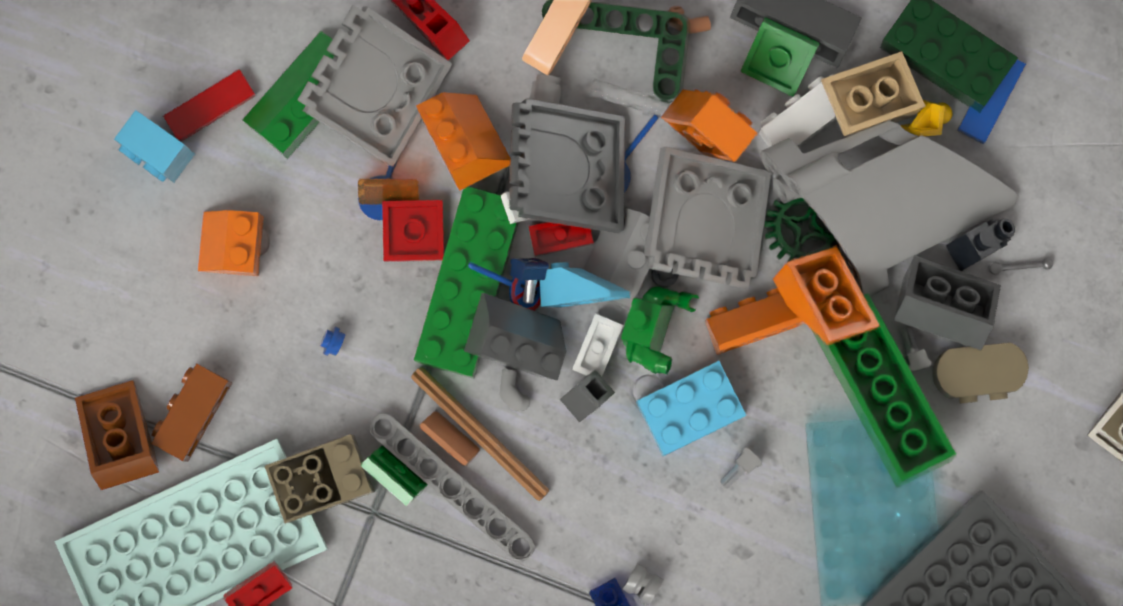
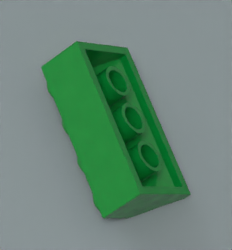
(279, 114)

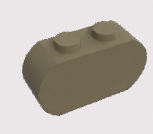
(975, 372)

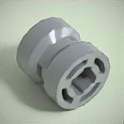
(643, 584)

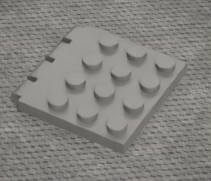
(374, 84)
(707, 218)

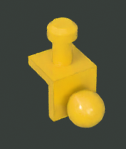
(930, 119)

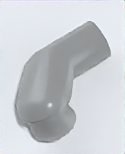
(510, 393)

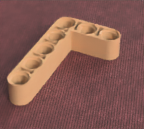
(554, 34)

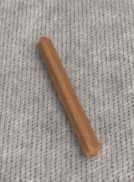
(480, 433)

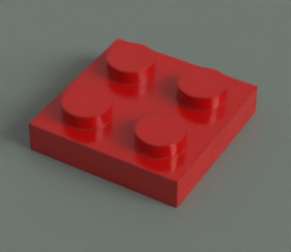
(413, 231)

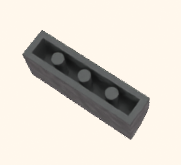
(812, 18)

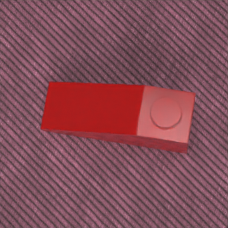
(434, 24)

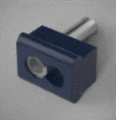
(529, 270)

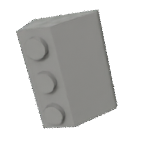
(621, 256)

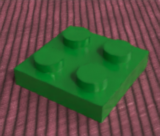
(779, 57)

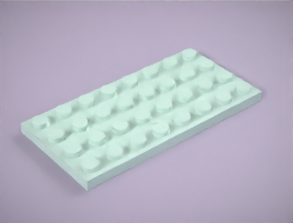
(190, 539)

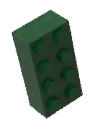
(949, 52)

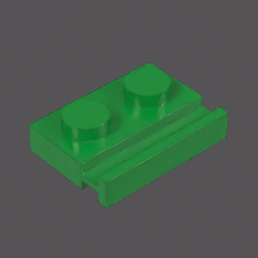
(394, 475)

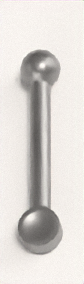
(996, 268)

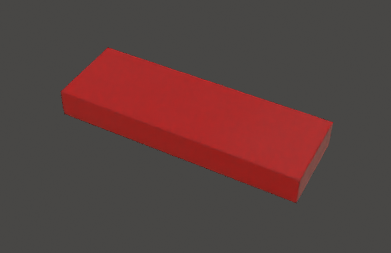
(209, 105)

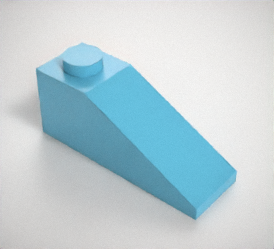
(576, 287)

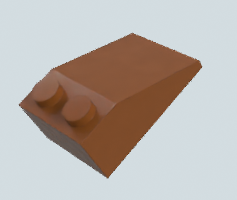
(116, 435)

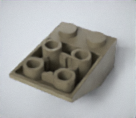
(319, 478)

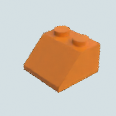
(231, 242)

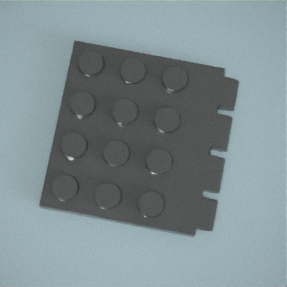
(567, 165)

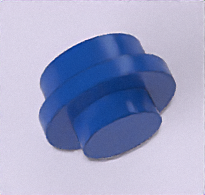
(332, 341)

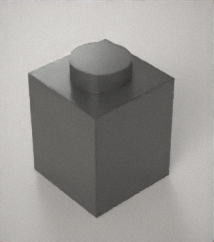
(587, 396)

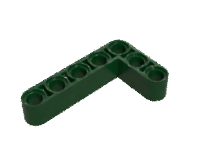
(659, 30)

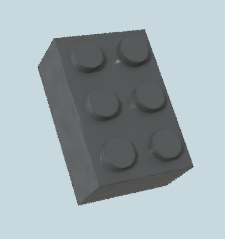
(947, 302)

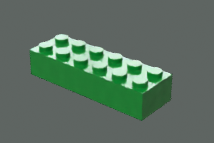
(481, 237)
(889, 402)

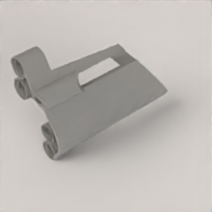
(890, 202)

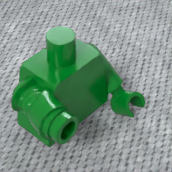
(648, 325)

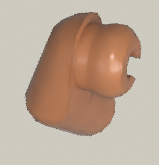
(696, 24)

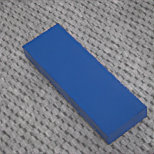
(979, 125)

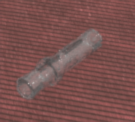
(631, 98)

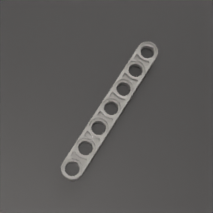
(437, 482)

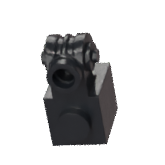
(981, 242)

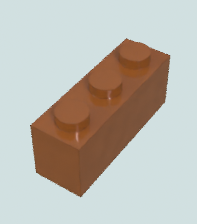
(190, 412)

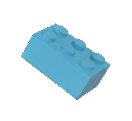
(691, 408)

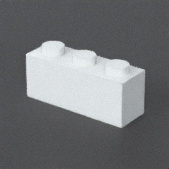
(801, 119)

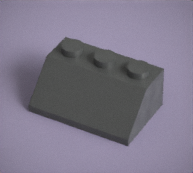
(517, 337)

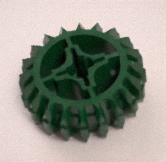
(791, 223)

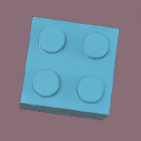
(149, 143)

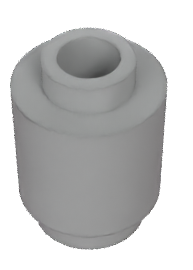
(546, 89)

